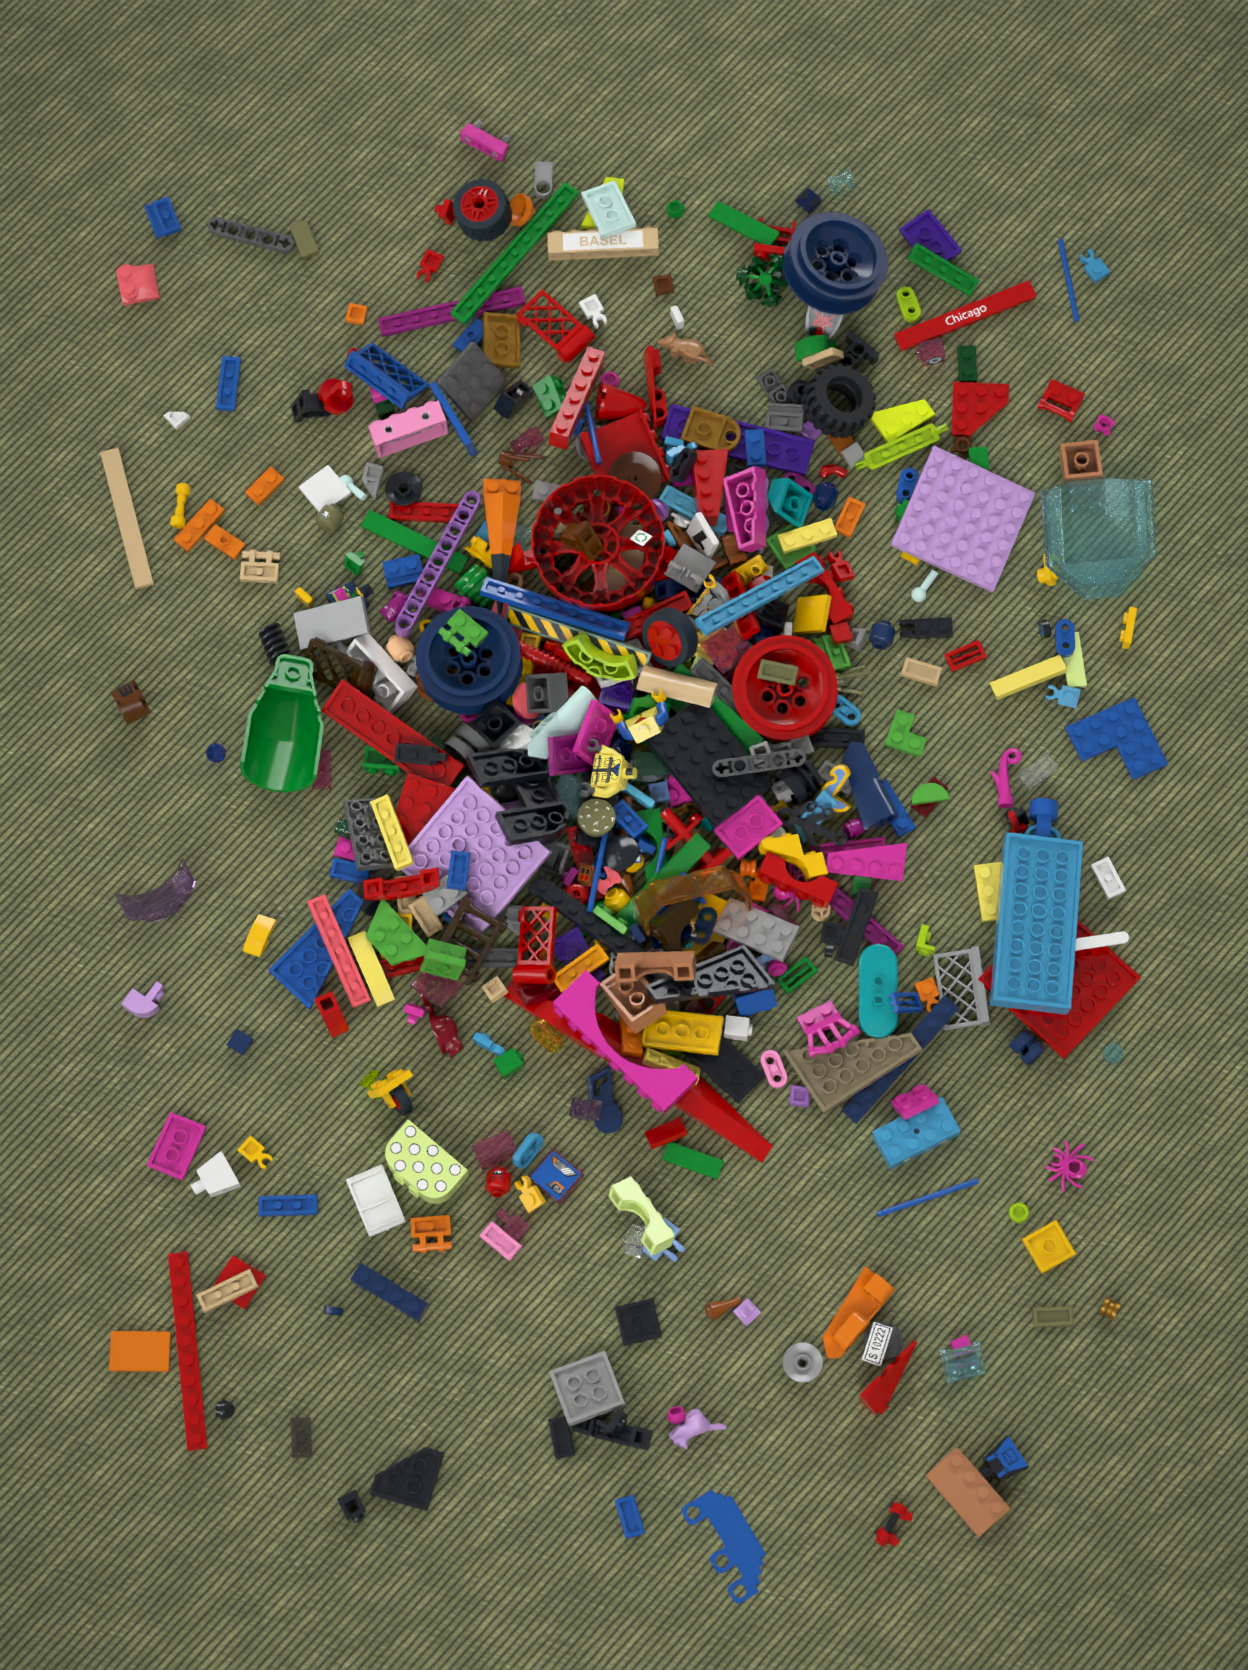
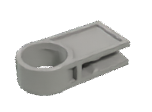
(543, 175)

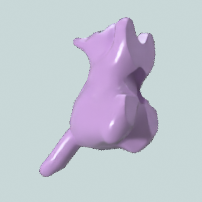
(694, 1425)

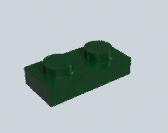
(967, 363)

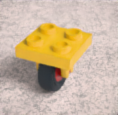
(394, 1091)

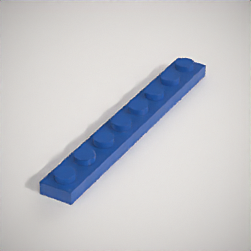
(554, 609)

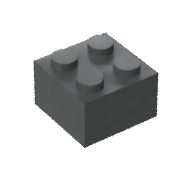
(546, 692)

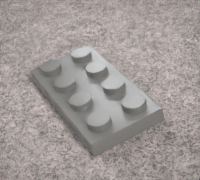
(756, 930)

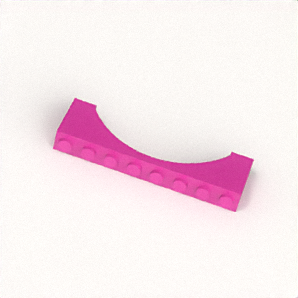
(660, 1086)

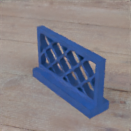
(381, 380)

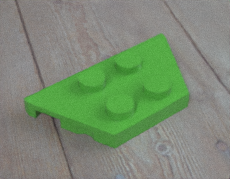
(393, 936)

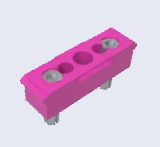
(485, 142)

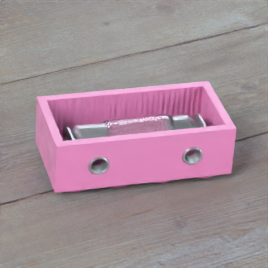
(408, 429)

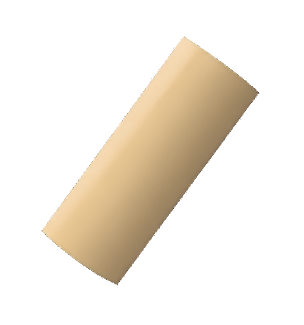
(677, 686)

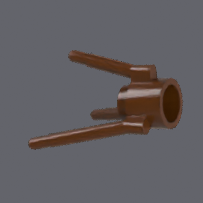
(509, 458)

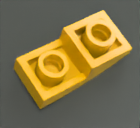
(258, 936)

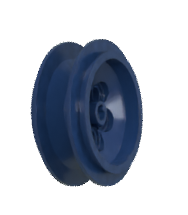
(835, 263)
(449, 690)

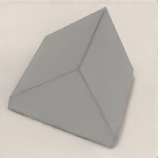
(859, 637)

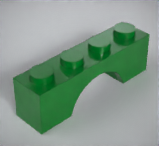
(655, 833)

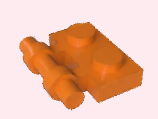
(431, 1227)

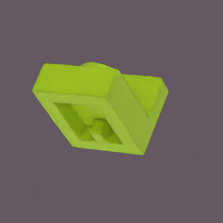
(924, 937)

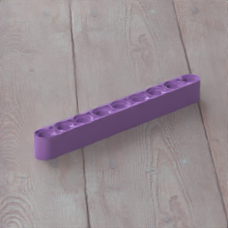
(434, 571)

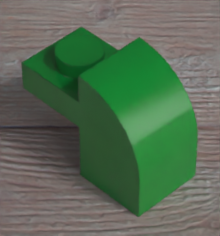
(812, 345)

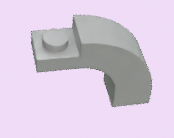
(803, 743)

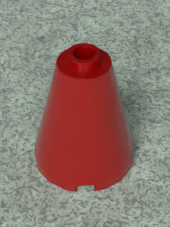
(616, 403)

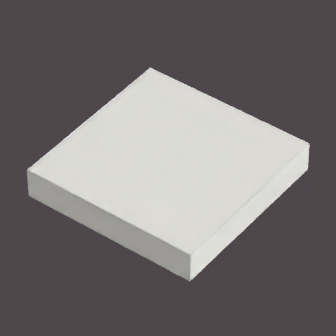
(324, 489)

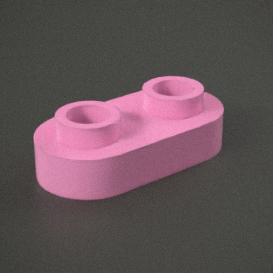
(774, 1069)

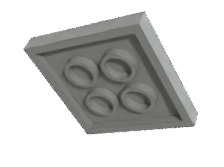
(587, 1388)

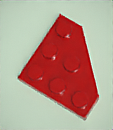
(975, 405)

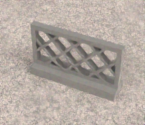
(979, 989)

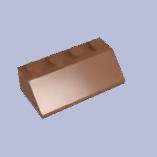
(967, 1492)

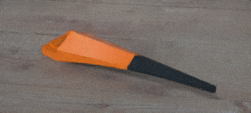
(501, 510)

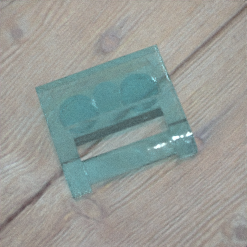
(963, 1367)

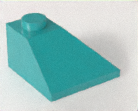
(789, 500)

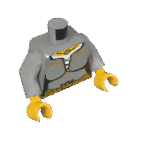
(711, 598)

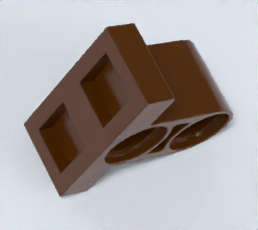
(582, 539)

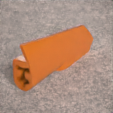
(856, 1312)

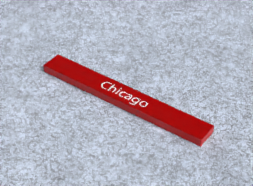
(965, 315)

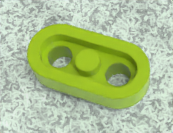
(908, 303)

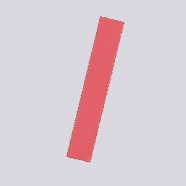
(338, 951)

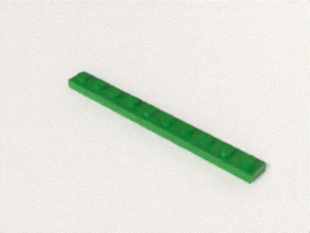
(514, 253)

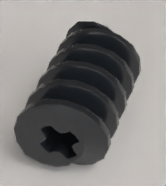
(272, 642)

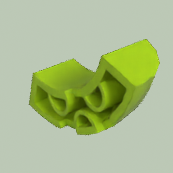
(598, 662)

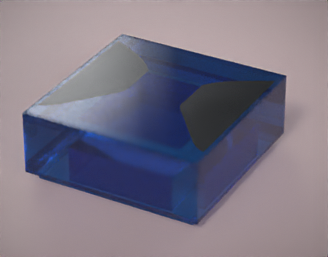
(808, 200)

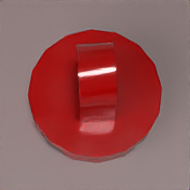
(336, 396)

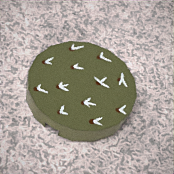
(596, 817)

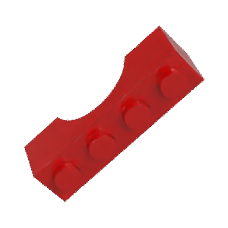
(839, 610)
(817, 891)

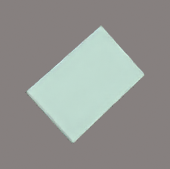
(608, 209)

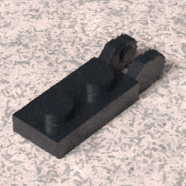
(927, 628)

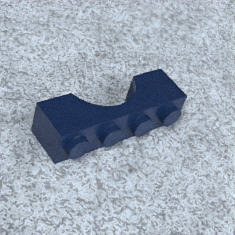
(390, 1292)

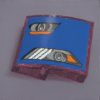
(556, 1176)

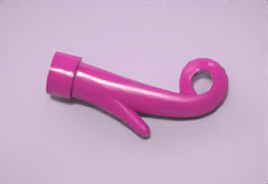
(1002, 782)

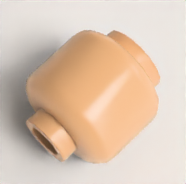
(400, 648)

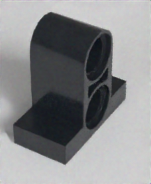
(854, 359)
(307, 406)

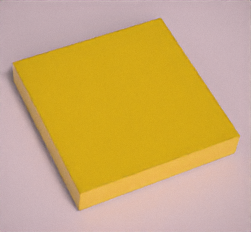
(811, 614)
(1048, 1246)

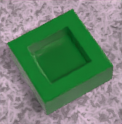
(354, 562)

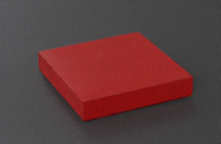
(235, 1267)

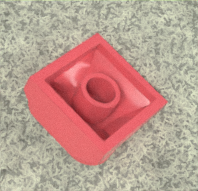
(137, 283)

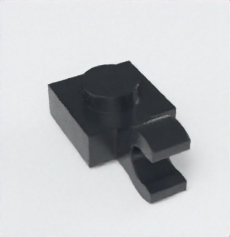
(831, 935)

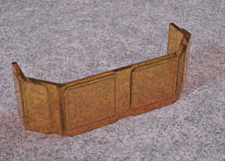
(688, 887)

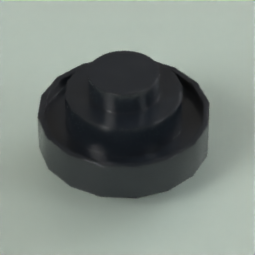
(795, 391)

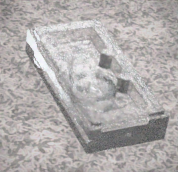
(1037, 772)

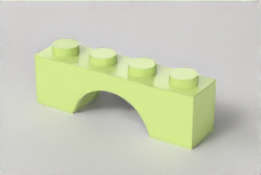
(629, 1197)

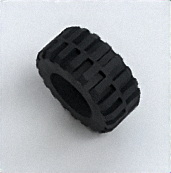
(852, 386)

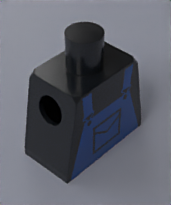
(1003, 1461)

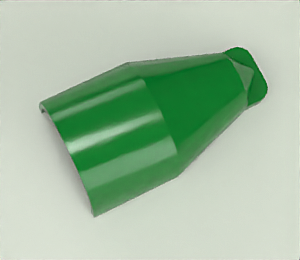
(284, 730)

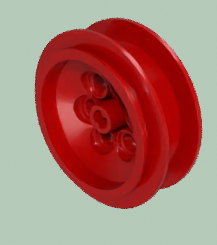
(799, 720)

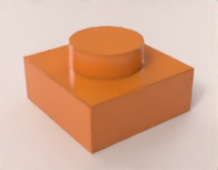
(356, 314)

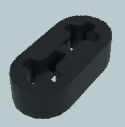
(683, 465)

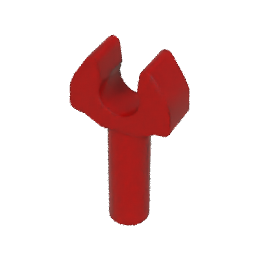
(1017, 828)

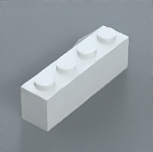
(391, 683)

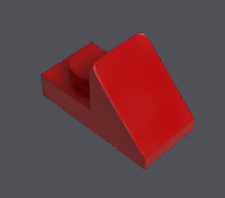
(521, 560)

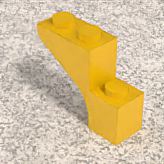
(790, 848)

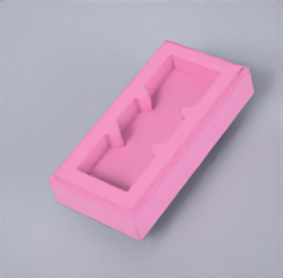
(500, 1241)

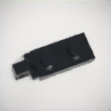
(418, 754)

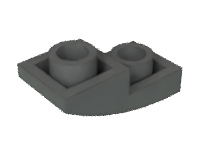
(773, 387)

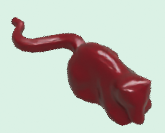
(444, 1030)

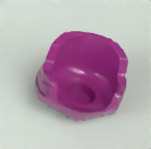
(394, 606)

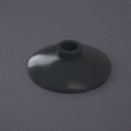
(400, 482)

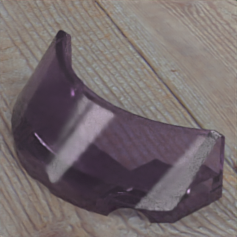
(161, 901)

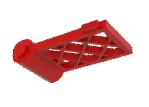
(572, 343)
(529, 970)

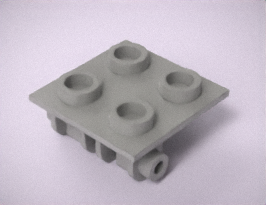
(690, 568)

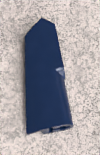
(867, 788)

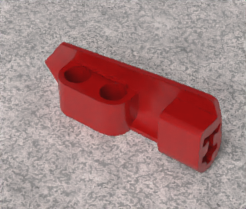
(652, 368)

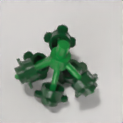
(775, 281)

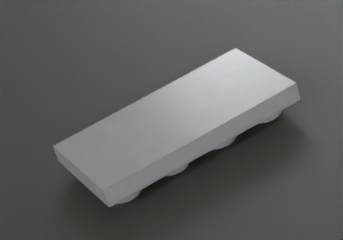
(332, 622)

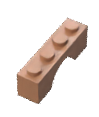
(678, 964)

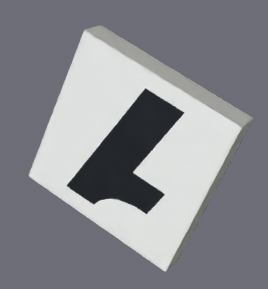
(702, 535)

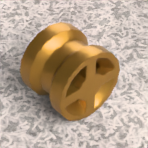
(1109, 1308)

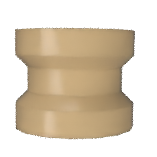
(822, 916)

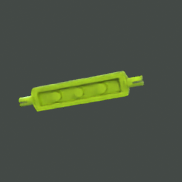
(901, 447)

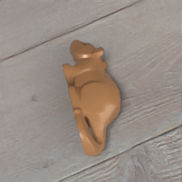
(690, 349)

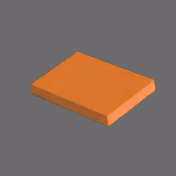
(140, 1351)

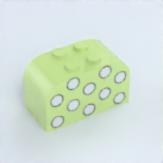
(423, 1165)

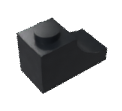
(512, 399)

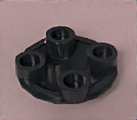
(620, 852)

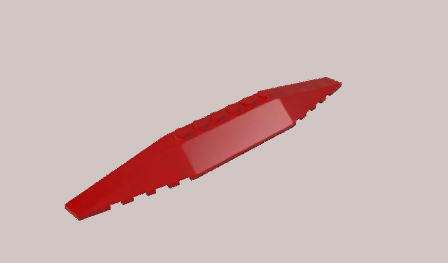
(699, 1102)

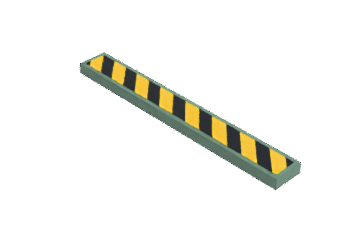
(563, 631)

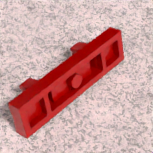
(748, 624)

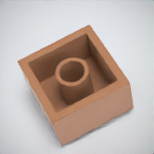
(1080, 461)

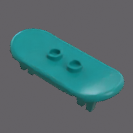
(876, 981)

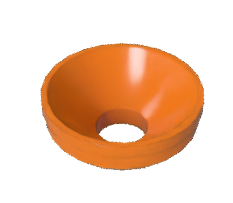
(521, 209)

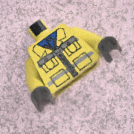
(609, 772)

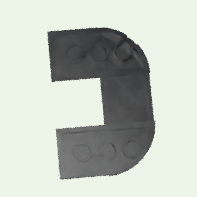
(542, 812)

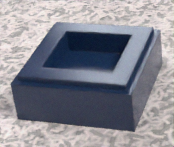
(240, 1042)

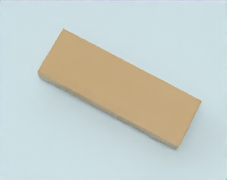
(227, 1291)

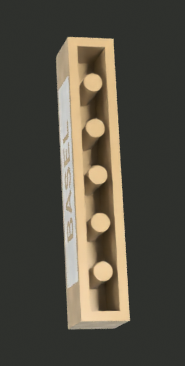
(590, 245)

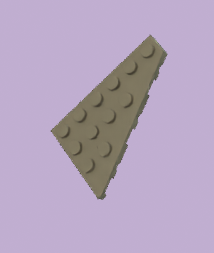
(850, 1069)

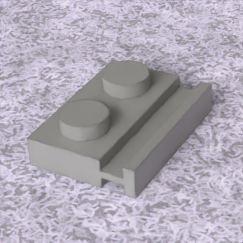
(442, 898)

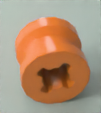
(748, 867)

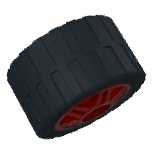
(482, 210)

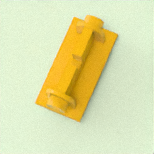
(478, 550)

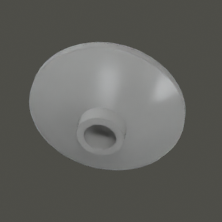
(804, 1352)

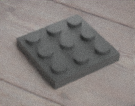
(471, 381)

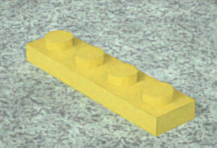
(392, 832)

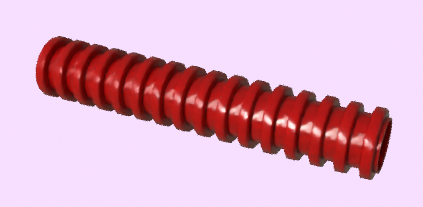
(554, 664)

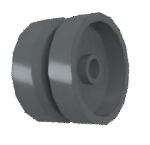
(467, 743)

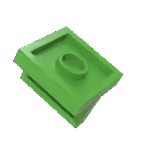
(443, 959)

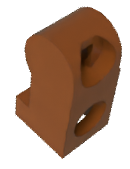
(732, 553)

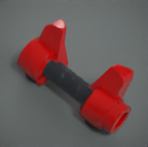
(884, 1535)

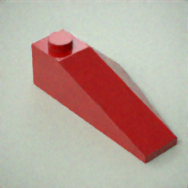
(880, 1391)

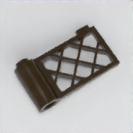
(362, 675)

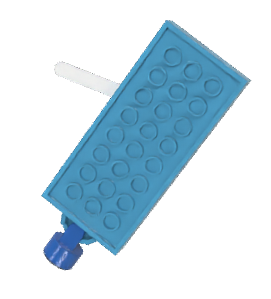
(1039, 917)

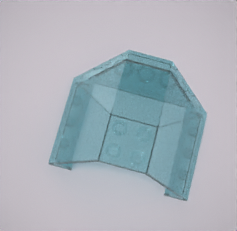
(1099, 533)

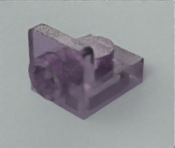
(585, 1109)

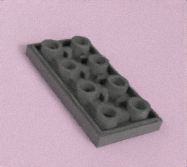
(365, 836)

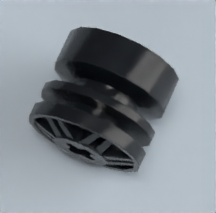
(800, 779)

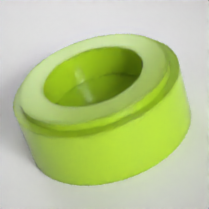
(1018, 1212)

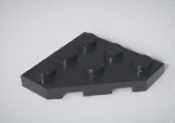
(410, 1480)

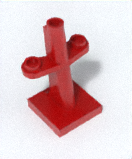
(683, 833)

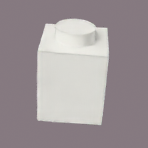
(737, 1028)

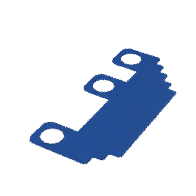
(739, 1540)

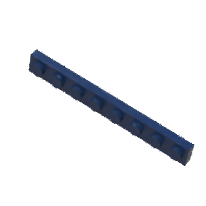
(923, 1033)

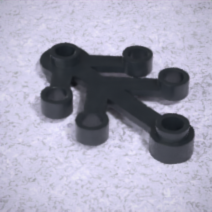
(808, 825)

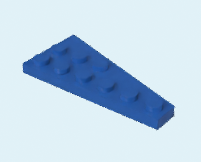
(308, 961)

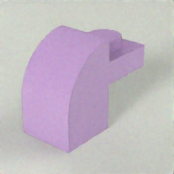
(142, 1005)

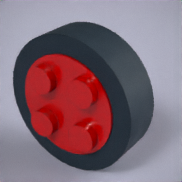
(670, 637)

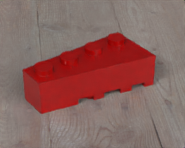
(708, 483)

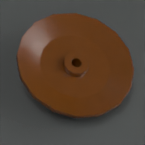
(638, 470)

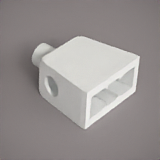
(215, 1177)

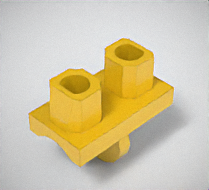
(752, 568)

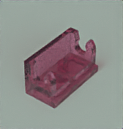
(494, 1149)

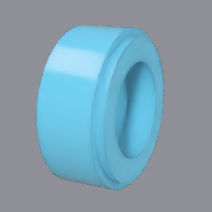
(669, 540)

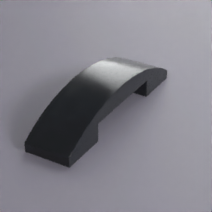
(629, 1436)

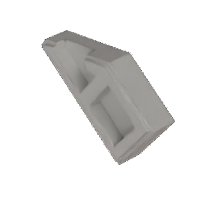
(372, 478)
(512, 914)

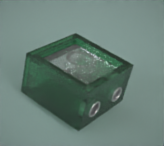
(648, 767)

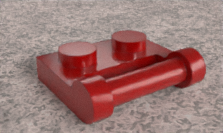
(1064, 396)

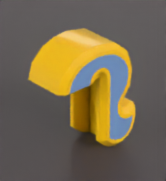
(841, 774)

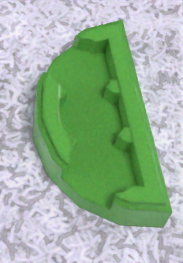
(929, 794)

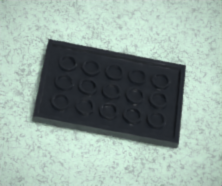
(690, 748)

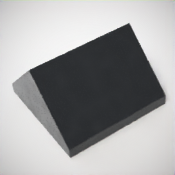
(495, 723)

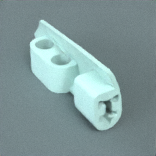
(563, 722)

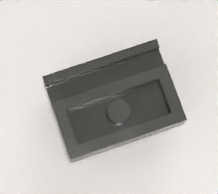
(785, 417)

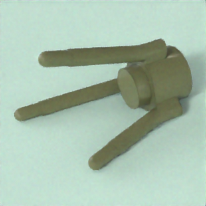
(841, 675)

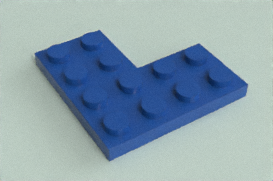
(1119, 728)

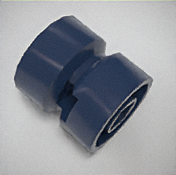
(1020, 1045)

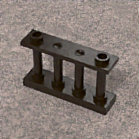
(457, 923)

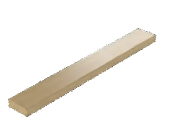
(127, 518)

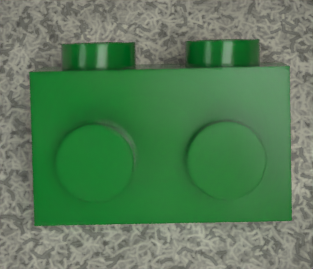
(550, 395)
(375, 761)

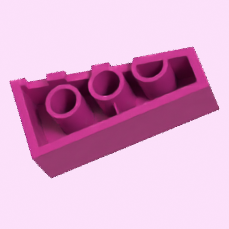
(748, 507)
(873, 862)

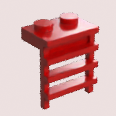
(763, 251)

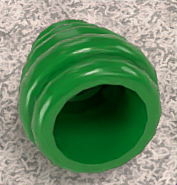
(470, 585)

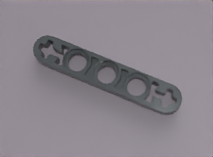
(244, 229)
(768, 763)

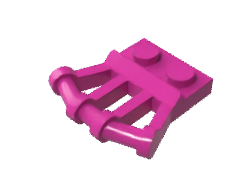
(820, 1020)

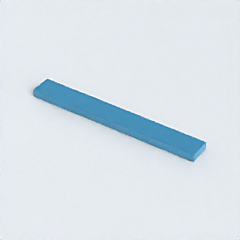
(759, 596)

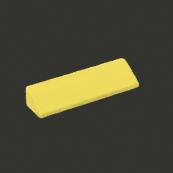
(1028, 677)

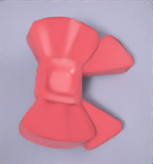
(613, 877)

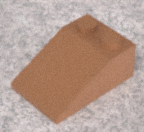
(633, 1002)

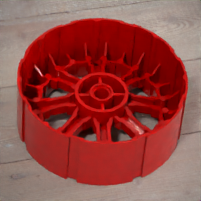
(612, 491)

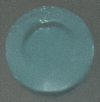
(1113, 1053)

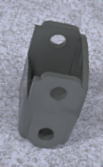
(557, 861)

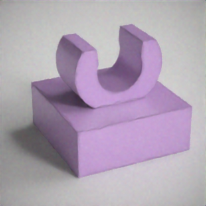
(747, 1312)

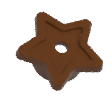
(957, 447)

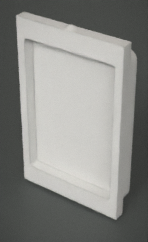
(375, 1200)

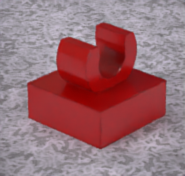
(445, 212)

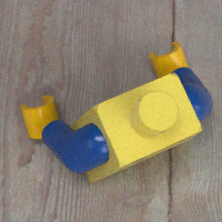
(644, 724)

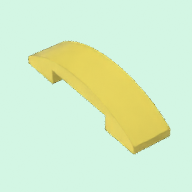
(371, 969)

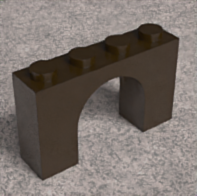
(670, 924)

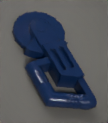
(610, 1116)

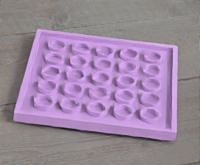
(962, 519)
(495, 868)

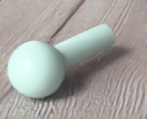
(347, 480)
(919, 593)

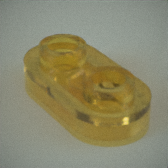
(546, 1035)

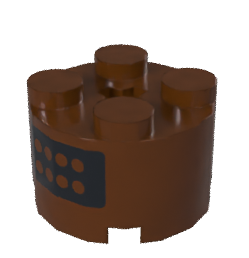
(131, 702)

